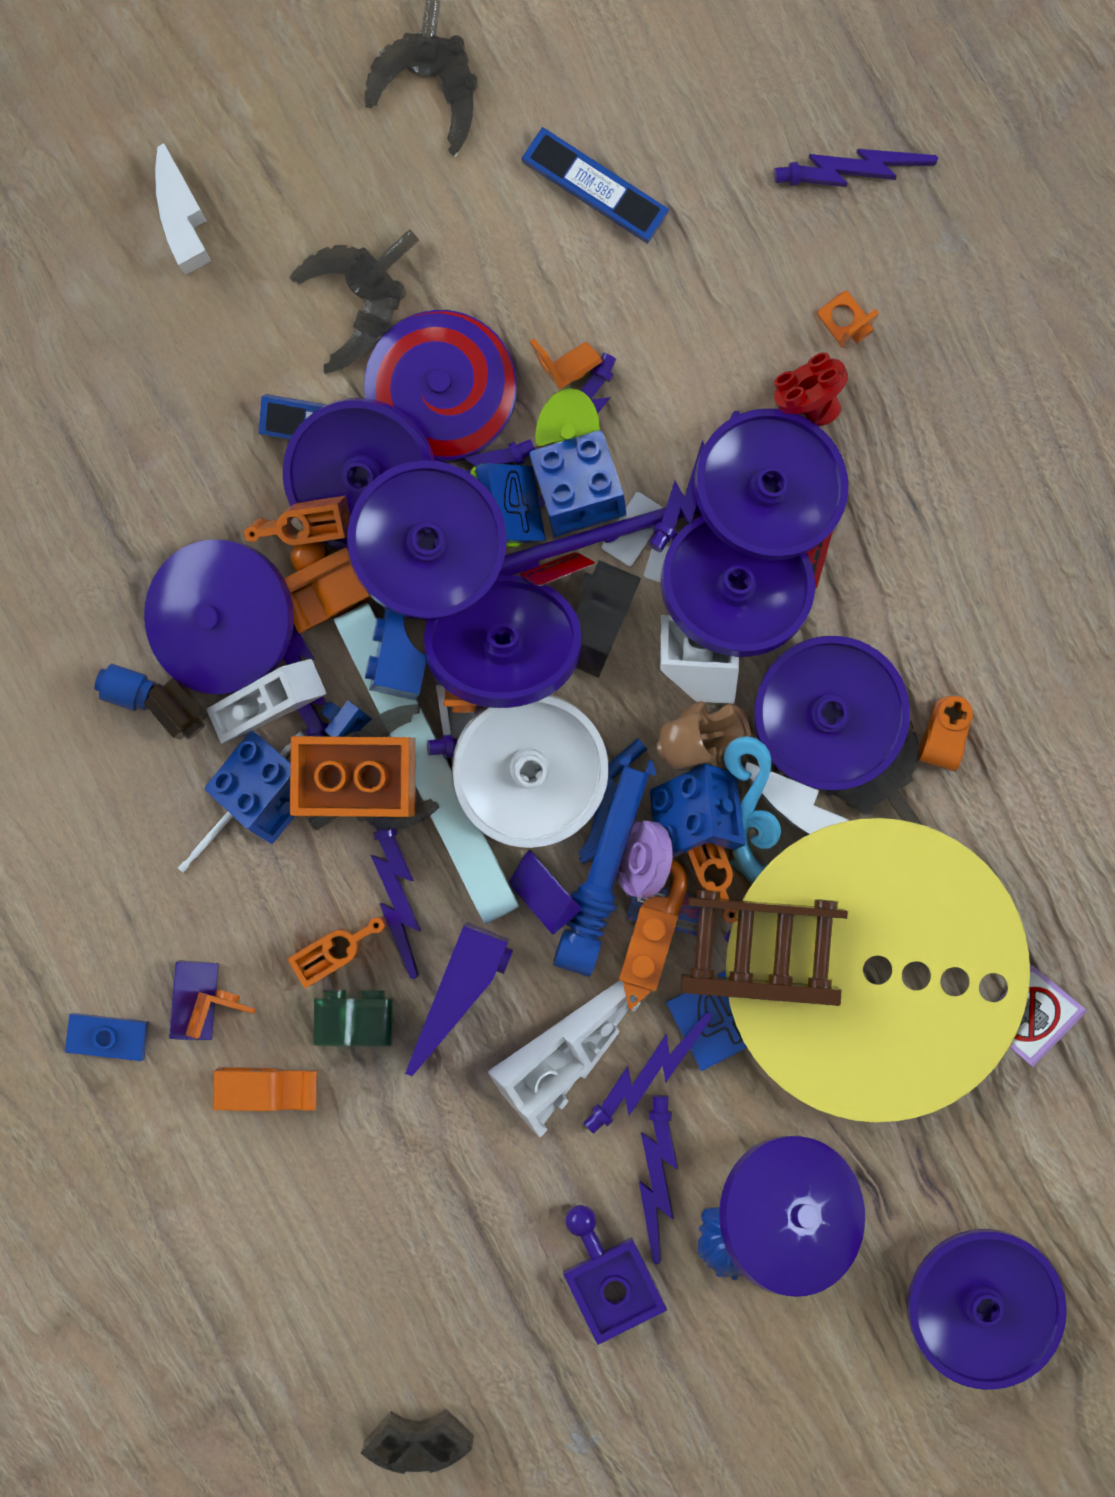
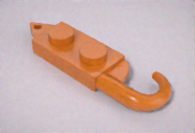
(652, 939)

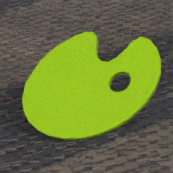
(566, 416)

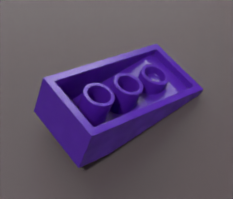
(468, 974)

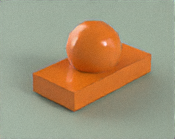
(313, 563)

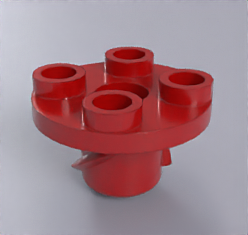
(812, 389)

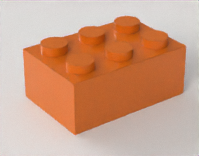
(352, 776)

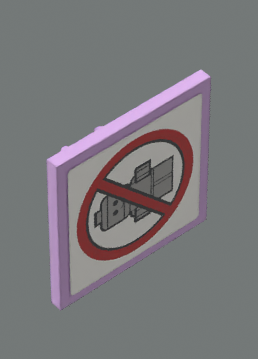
(1046, 1018)

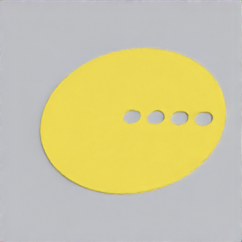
(886, 1046)

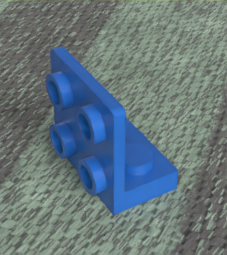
(578, 483)
(255, 787)
(700, 809)

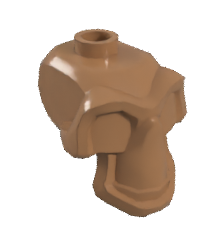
(702, 736)

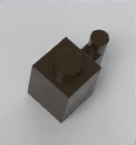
(176, 709)

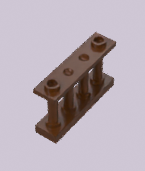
(780, 985)

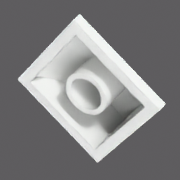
(696, 670)

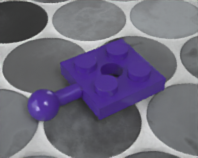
(617, 1263)

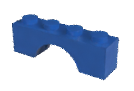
(397, 664)

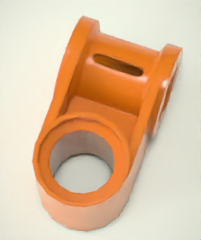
(945, 741)

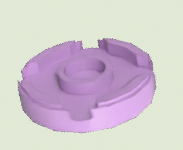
(645, 860)

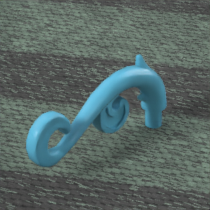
(763, 821)

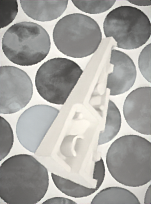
(548, 1066)

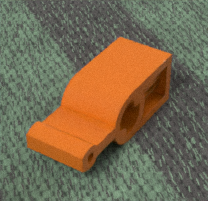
(320, 519)
(327, 598)
(719, 859)
(325, 947)
(264, 1089)

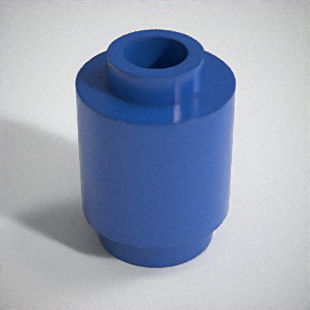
(123, 687)

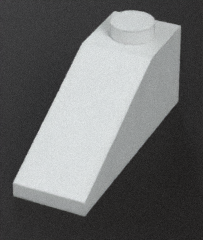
(266, 700)

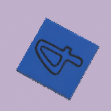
(517, 498)
(720, 1036)

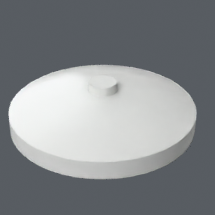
(530, 772)

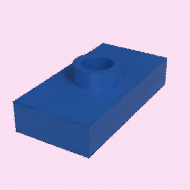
(106, 1036)

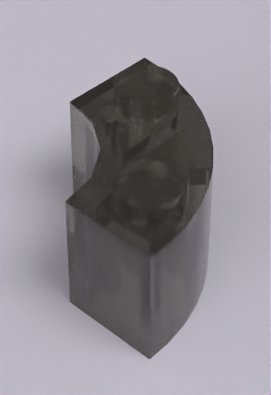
(602, 612)
(417, 1445)

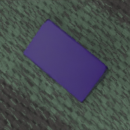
(543, 893)
(189, 980)

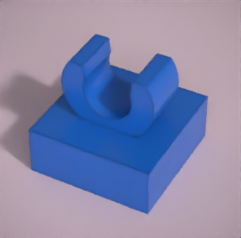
(344, 720)

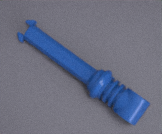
(579, 944)

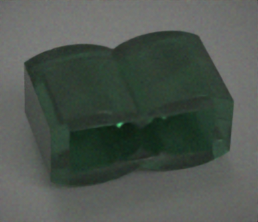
(353, 1019)

